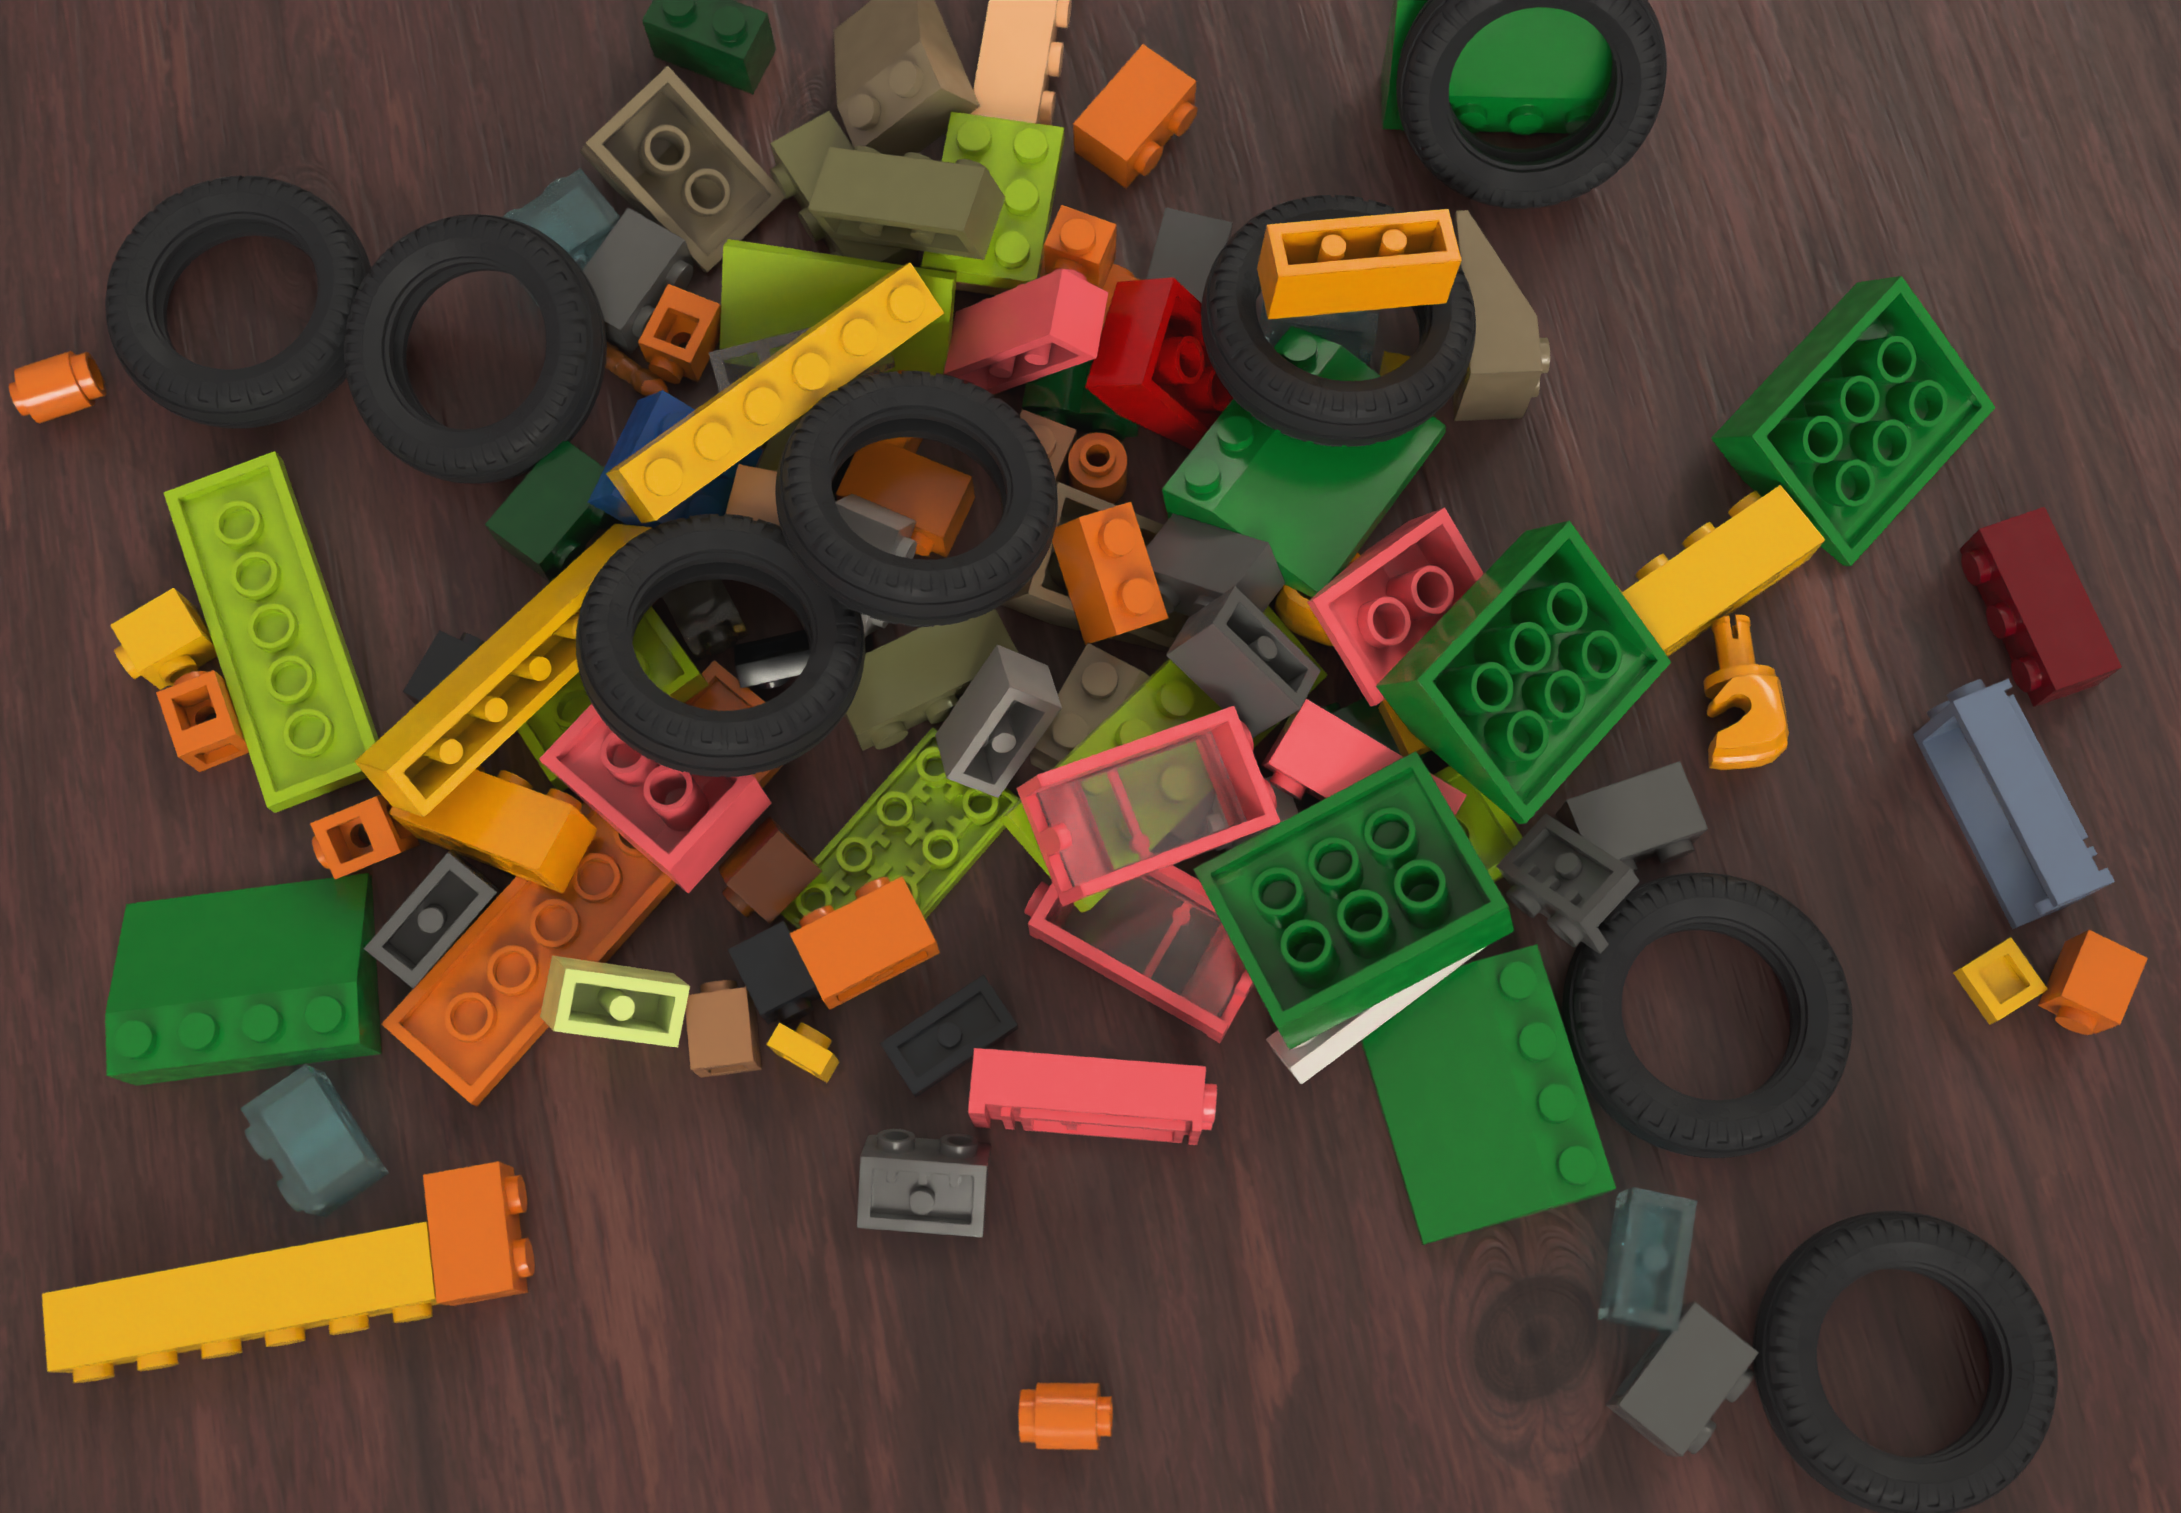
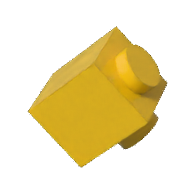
(163, 640)

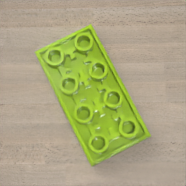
(790, 289)
(908, 828)

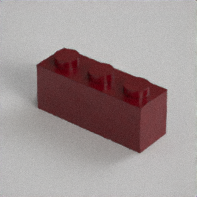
(2038, 607)

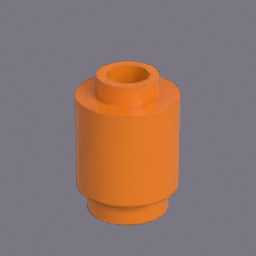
(57, 386)
(1098, 466)
(1065, 1416)

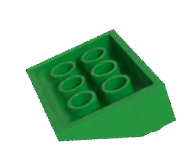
(1516, 74)
(1857, 416)
(1298, 495)
(1526, 670)
(1355, 899)
(244, 981)
(1486, 1099)

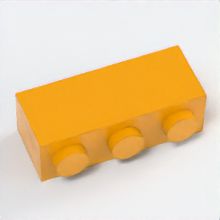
(1358, 263)
(508, 827)

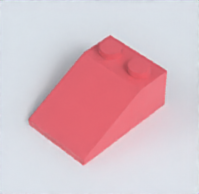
(1394, 596)
(666, 814)

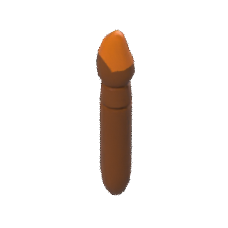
(627, 369)

